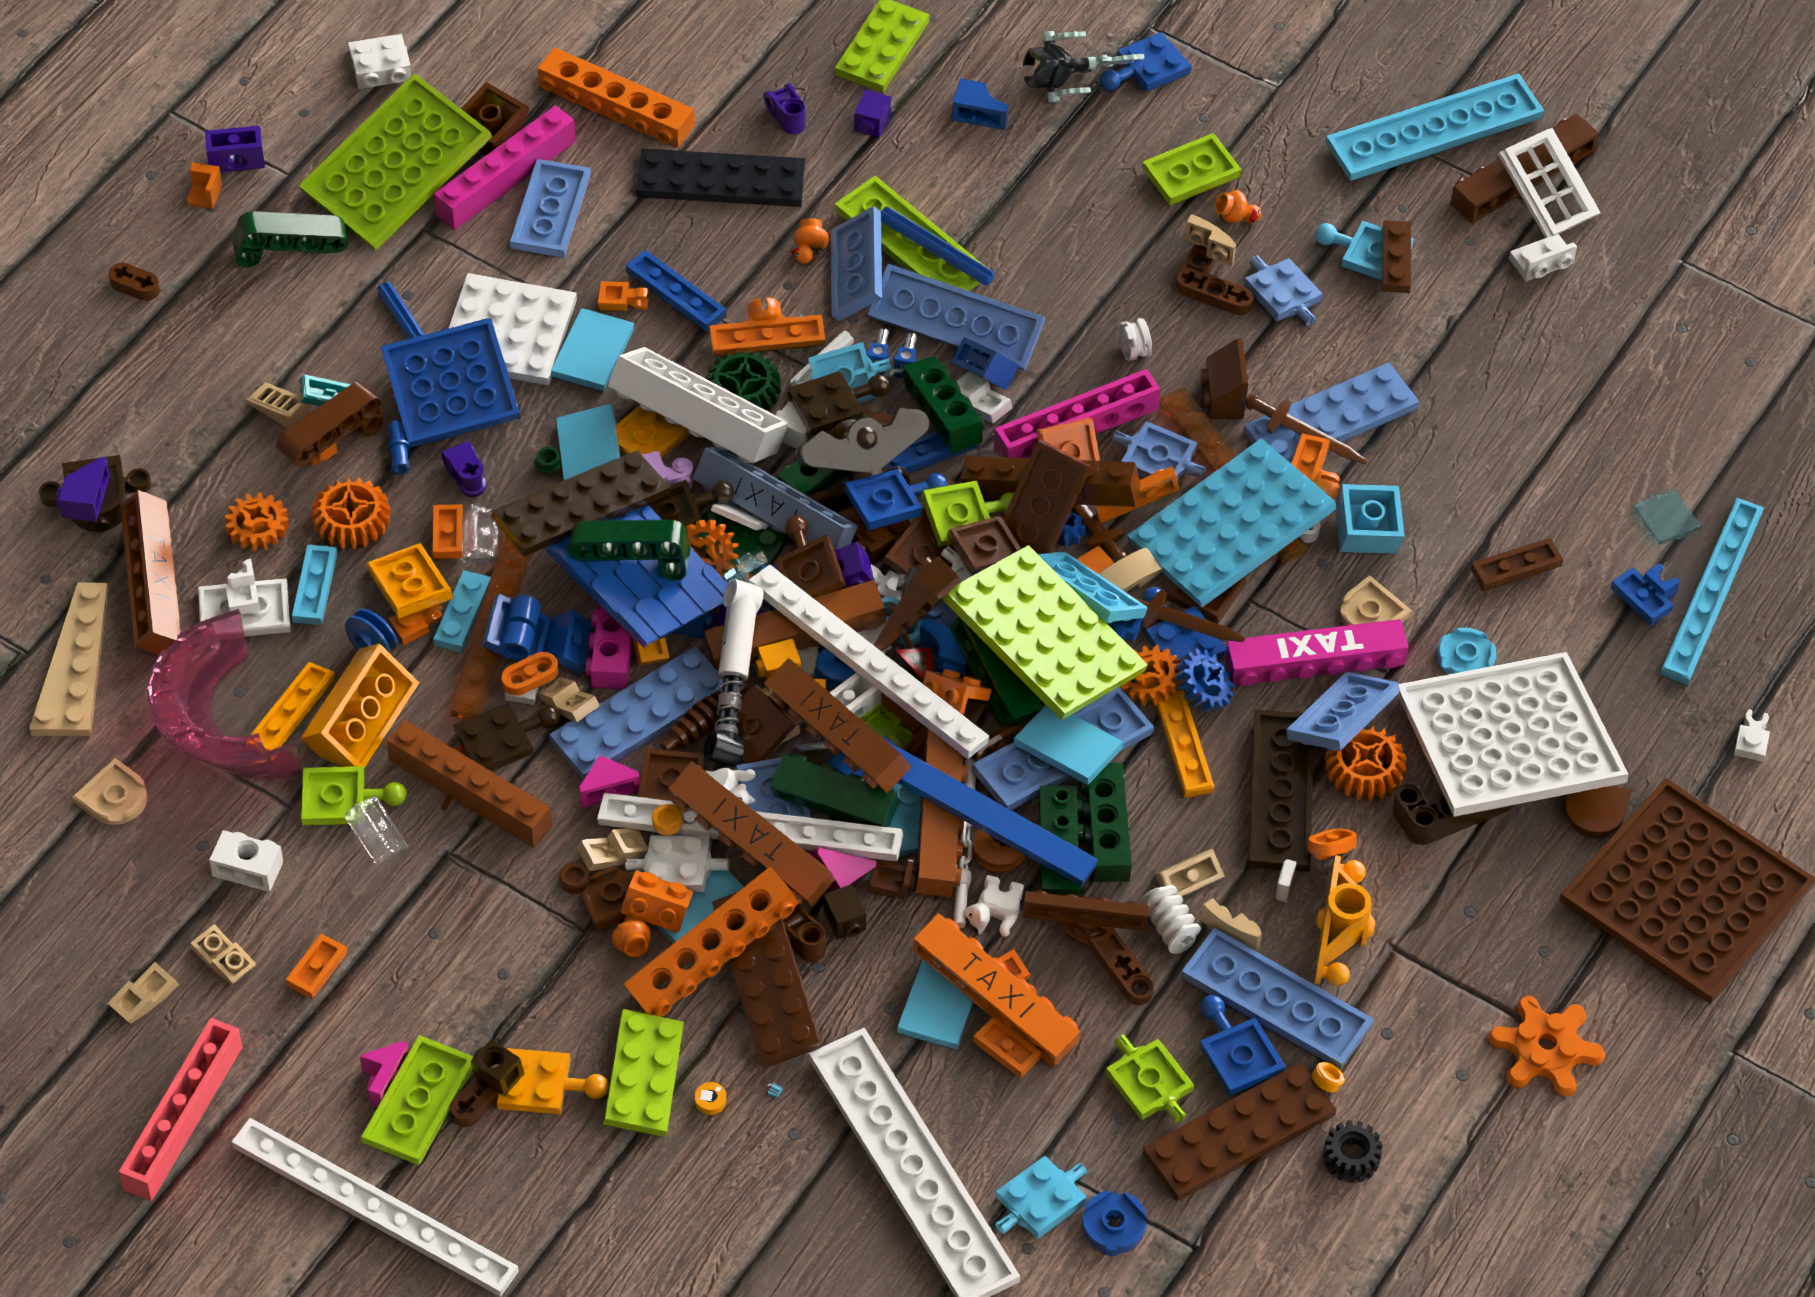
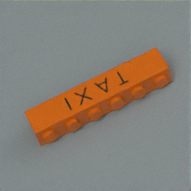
(995, 988)

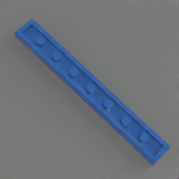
(997, 820)

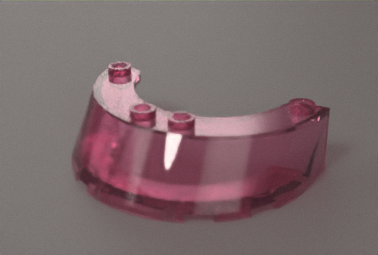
(183, 695)

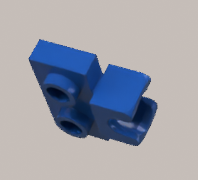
(1646, 593)

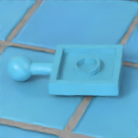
(1363, 250)

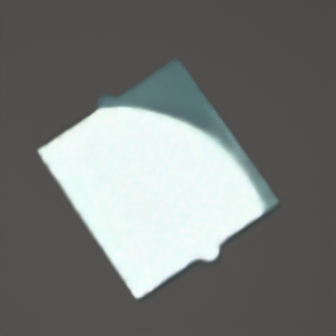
(1667, 517)

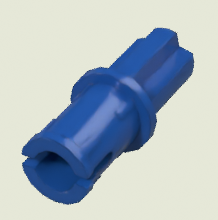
(398, 448)

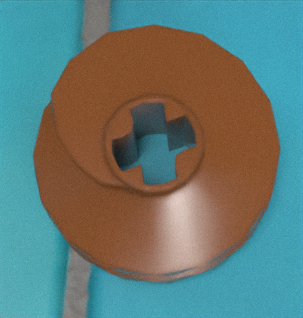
(995, 855)

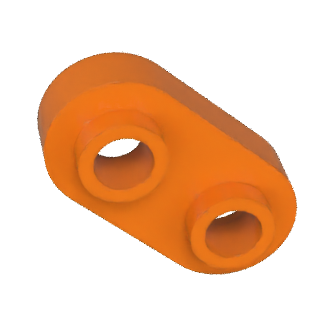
(528, 673)
(1331, 843)

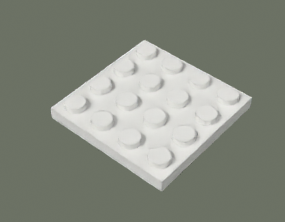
(526, 319)

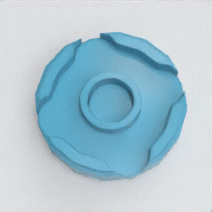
(1465, 651)

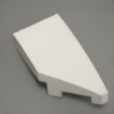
(242, 590)

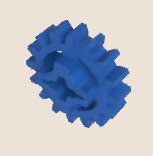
(1204, 680)

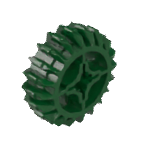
(760, 377)

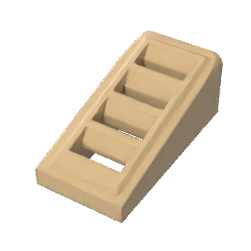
(279, 414)

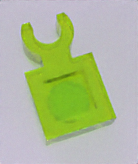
(886, 724)

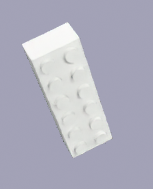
(698, 405)

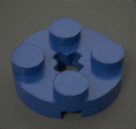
(1114, 1239)

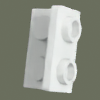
(1543, 257)

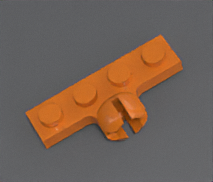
(767, 331)
(1309, 461)

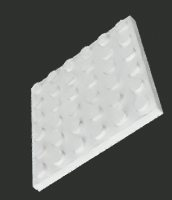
(1511, 734)

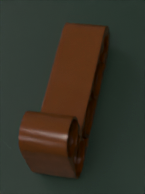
(332, 421)

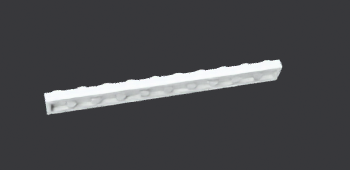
(870, 662)
(806, 832)
(375, 1207)

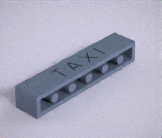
(771, 498)

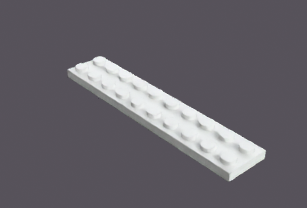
(913, 1167)

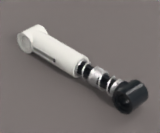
(742, 605)

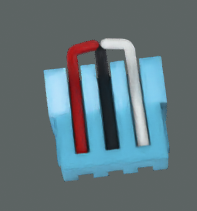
(775, 1090)

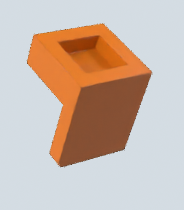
(205, 185)

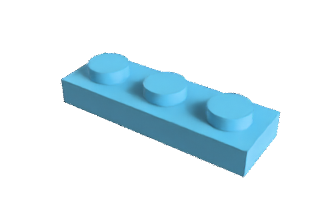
(314, 585)
(462, 611)

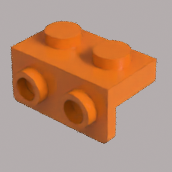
(955, 689)
(657, 901)

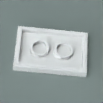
(273, 603)

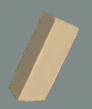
(1191, 873)

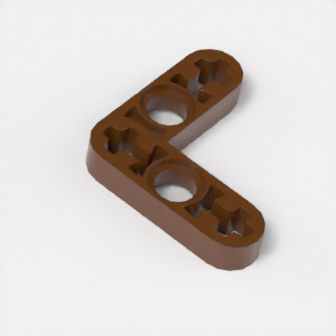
(1201, 275)

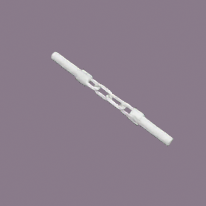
(962, 891)

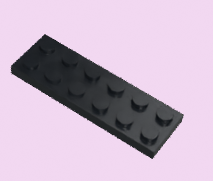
(721, 177)

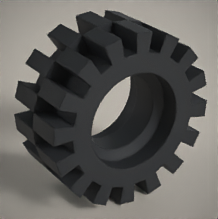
(1352, 1167)

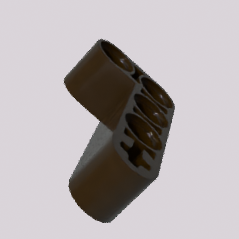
(1432, 820)

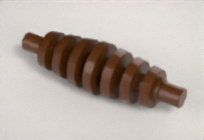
(696, 722)

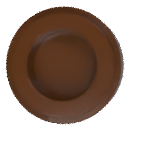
(574, 877)

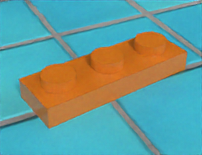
(1153, 487)

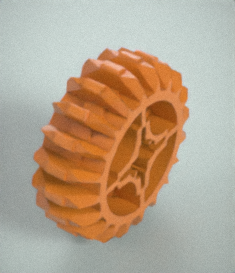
(333, 509)
(1366, 773)

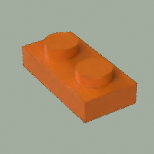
(447, 531)
(316, 966)
(1007, 1047)

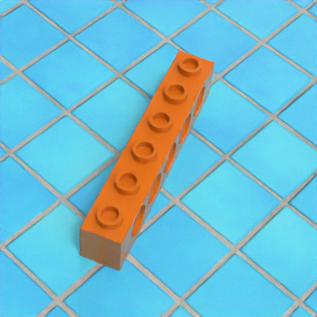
(616, 97)
(715, 927)

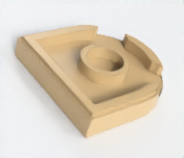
(1371, 603)
(113, 795)

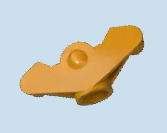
(1343, 919)

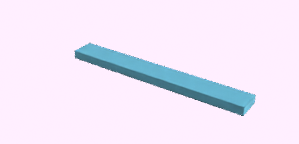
(1712, 591)

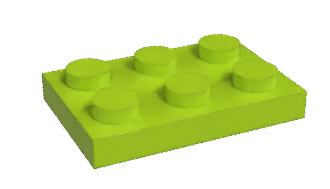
(1191, 169)

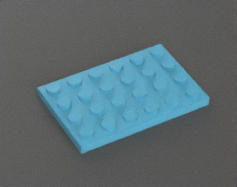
(1232, 522)

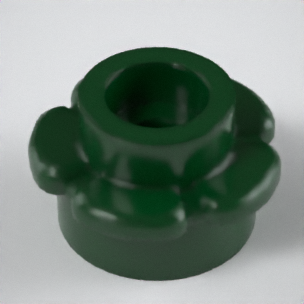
(545, 455)

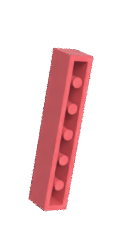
(180, 1109)

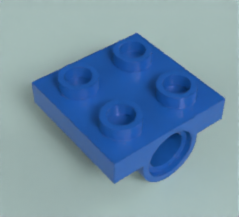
(516, 627)

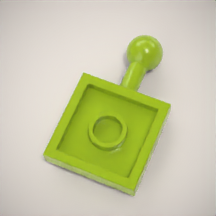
(958, 506)
(335, 790)

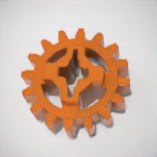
(257, 521)
(714, 541)
(1153, 682)

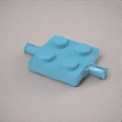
(853, 364)
(1041, 1197)

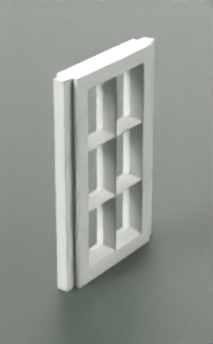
(1528, 192)

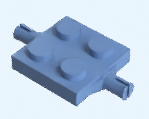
(1283, 289)
(1159, 449)

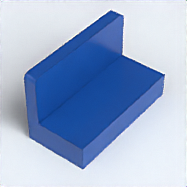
(569, 640)

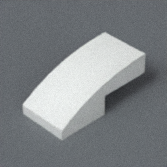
(984, 400)

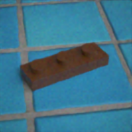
(1396, 256)
(1516, 564)

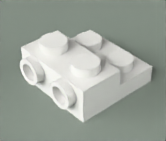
(380, 61)

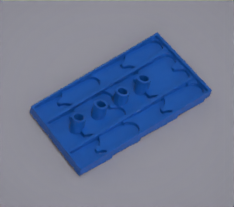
(639, 594)

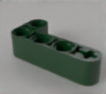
(286, 233)
(633, 540)

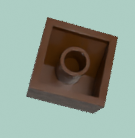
(497, 113)
(1225, 382)

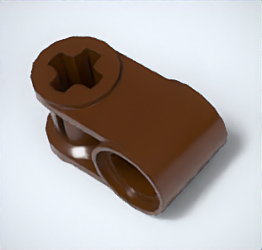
(801, 930)

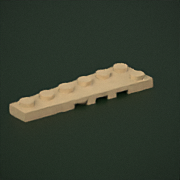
(72, 678)

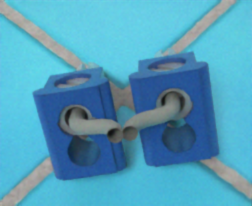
(905, 356)

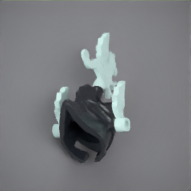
(1058, 65)

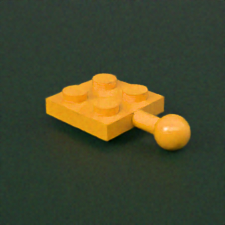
(545, 1083)

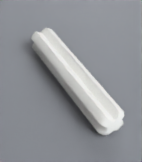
(842, 340)

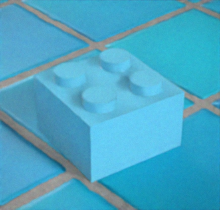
(1369, 518)

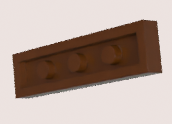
(1085, 911)

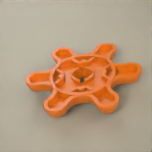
(1536, 1061)

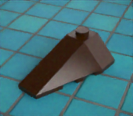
(922, 595)

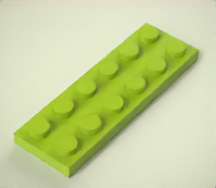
(897, 246)

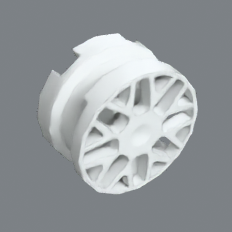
(1135, 339)

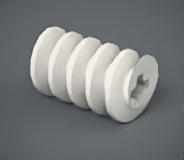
(1171, 918)

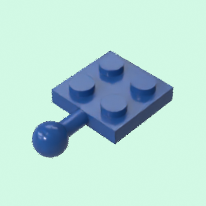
(1160, 64)
(888, 497)
(1180, 639)
(1239, 1053)

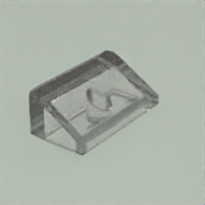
(479, 535)
(376, 830)

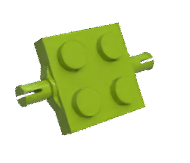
(1149, 1079)

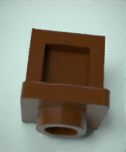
(892, 878)

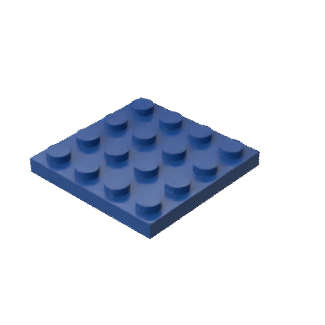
(450, 382)

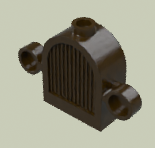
(115, 493)

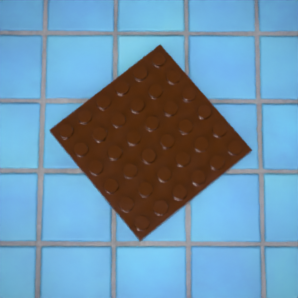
(1687, 890)

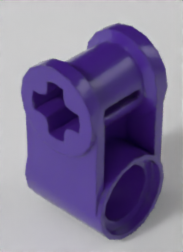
(787, 108)
(465, 469)

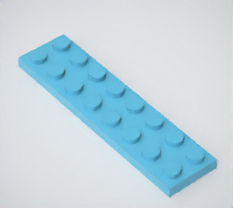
(1434, 127)

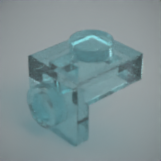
(745, 565)

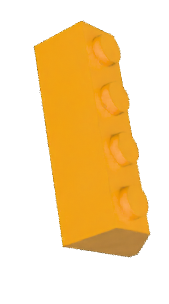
(360, 708)

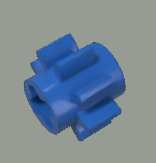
(1072, 531)

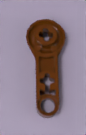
(1109, 950)

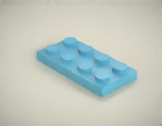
(1100, 594)

